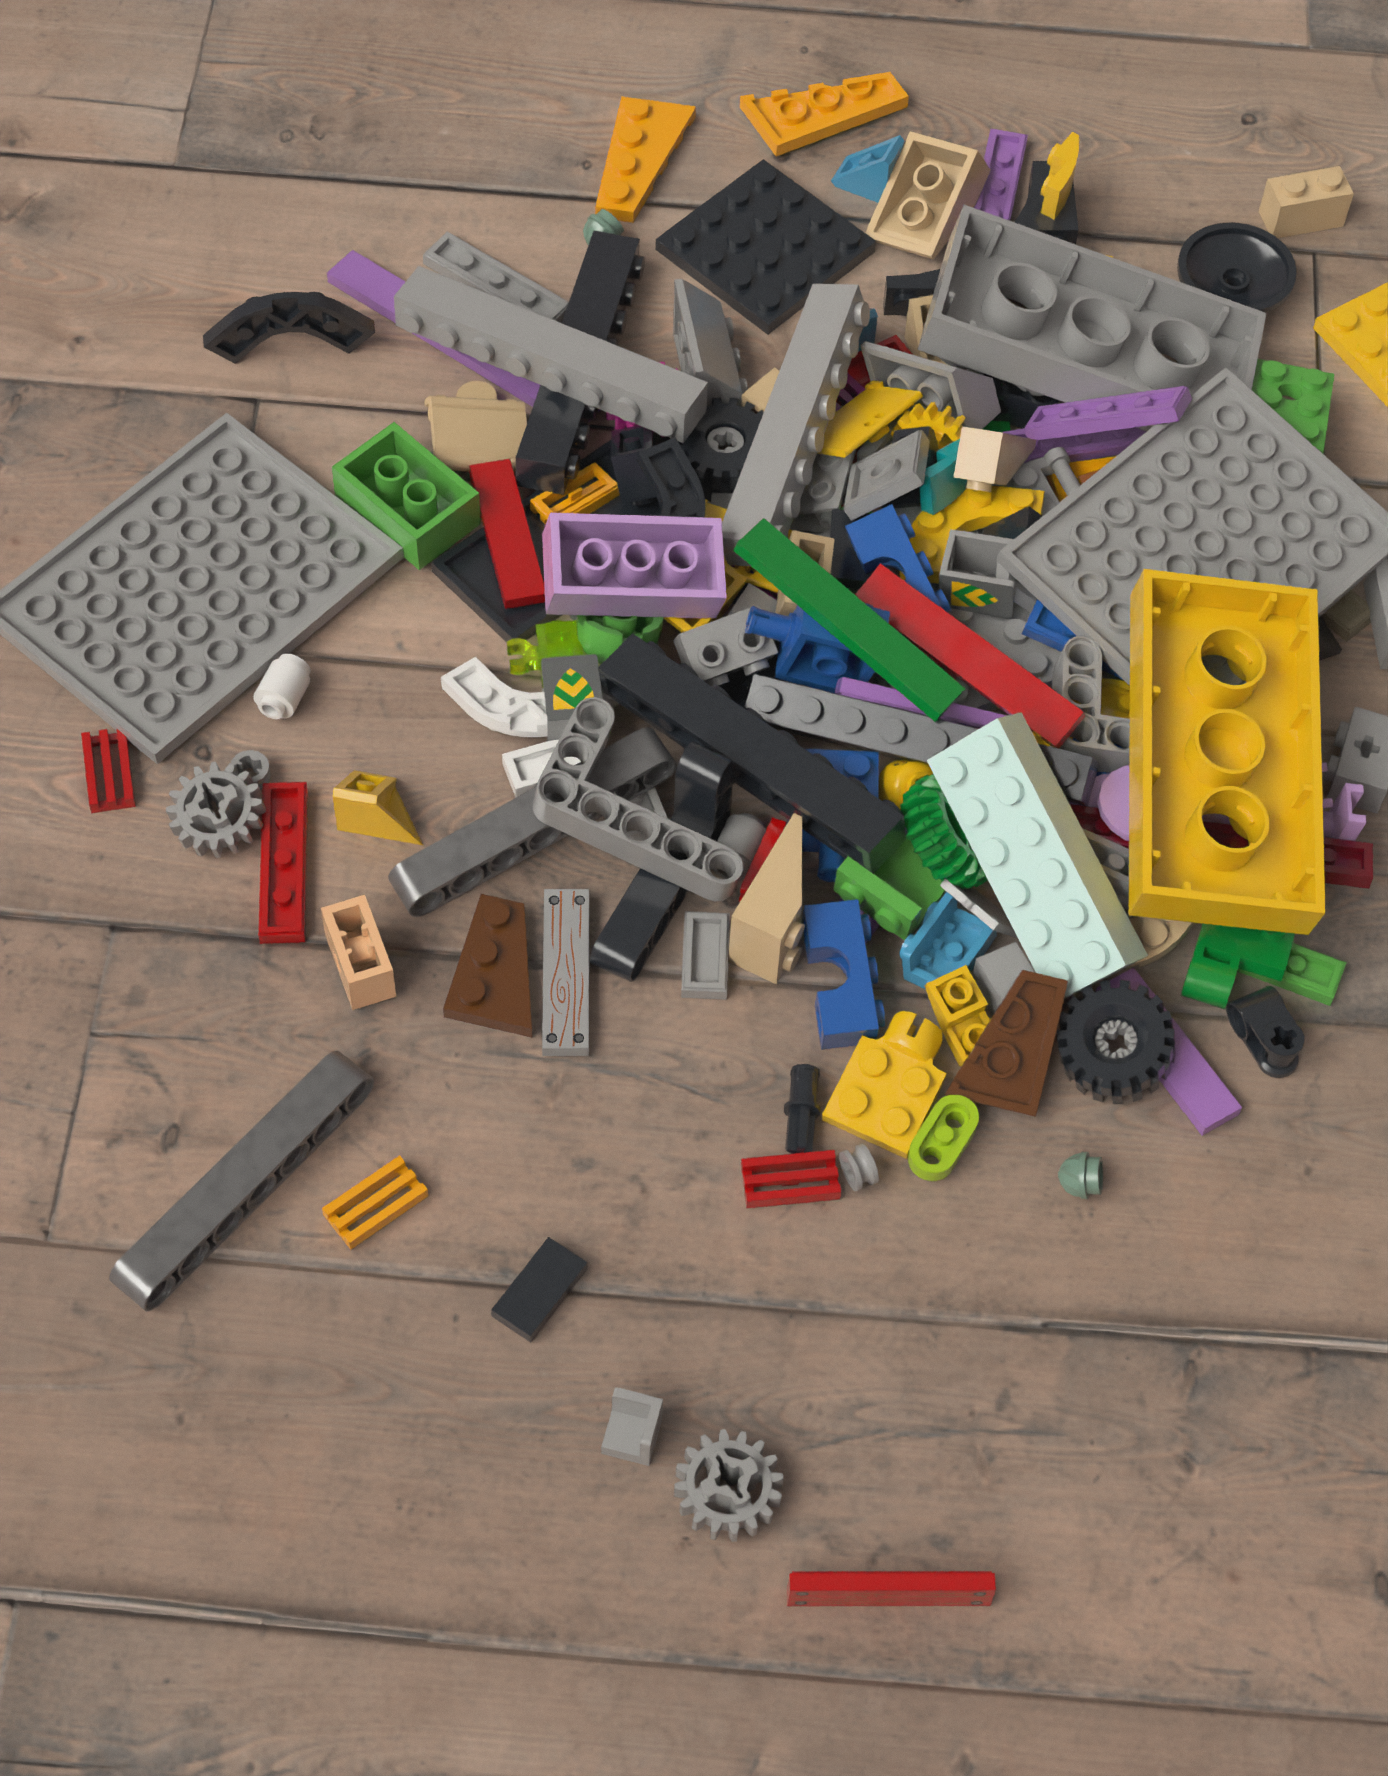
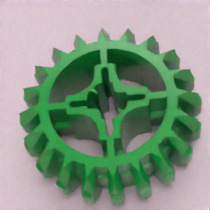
(939, 836)

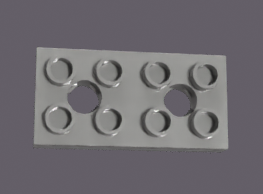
(1088, 319)

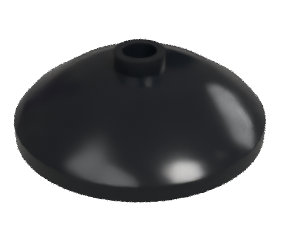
(1238, 265)

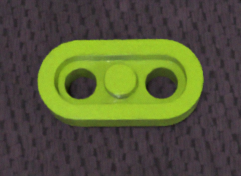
(941, 1140)

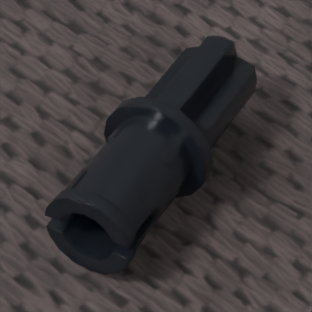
(802, 1108)

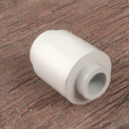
(282, 686)

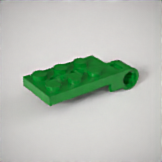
(1224, 951)

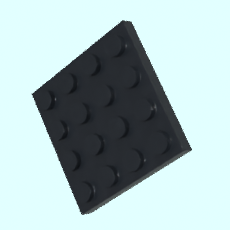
(764, 245)

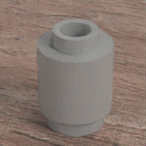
(743, 835)

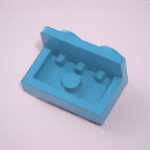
(944, 942)

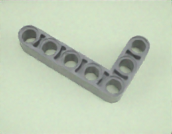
(1084, 685)
(625, 816)

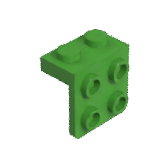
(895, 893)

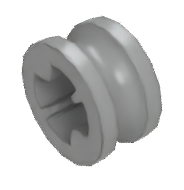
(257, 762)
(859, 1167)

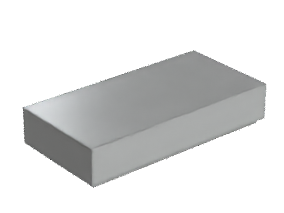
(705, 955)

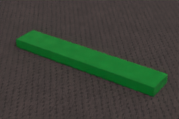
(849, 619)

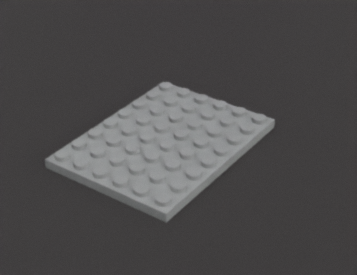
(1201, 496)
(192, 586)

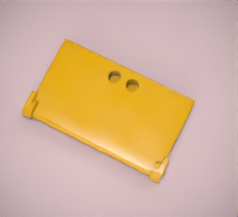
(866, 418)

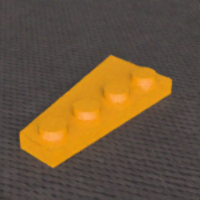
(822, 111)

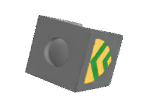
(970, 591)
(565, 684)

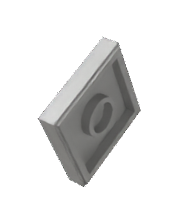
(886, 474)

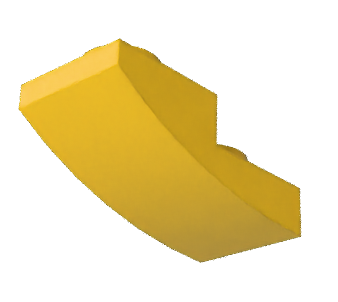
(1061, 175)
(958, 1010)

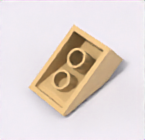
(927, 194)
(768, 916)

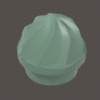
(602, 222)
(1082, 1175)

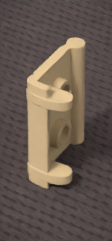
(475, 430)

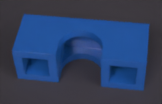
(885, 540)
(838, 936)

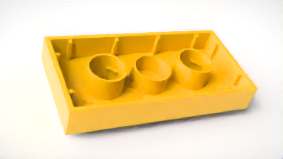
(1225, 752)

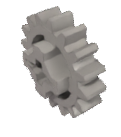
(193, 813)
(710, 1496)

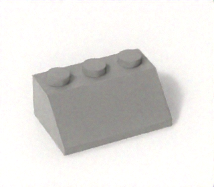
(704, 342)
(939, 383)

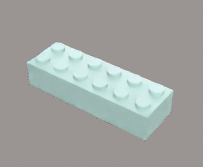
(1036, 854)

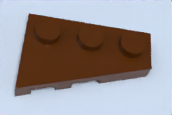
(493, 970)
(1015, 1047)

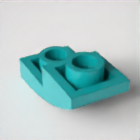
(939, 484)

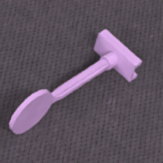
(1337, 823)

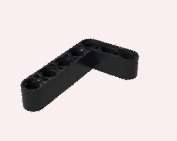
(650, 901)

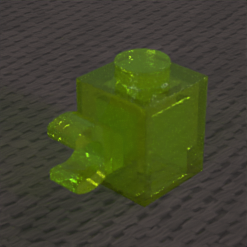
(552, 640)

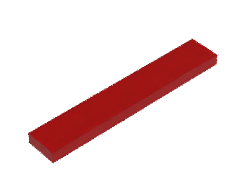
(971, 657)

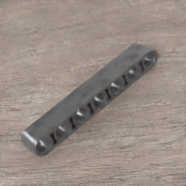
(515, 833)
(241, 1181)

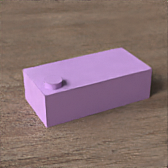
(633, 565)

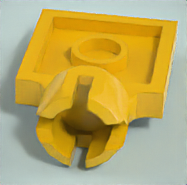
(889, 1085)

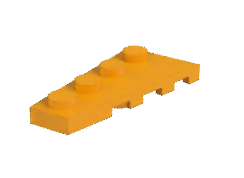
(639, 152)

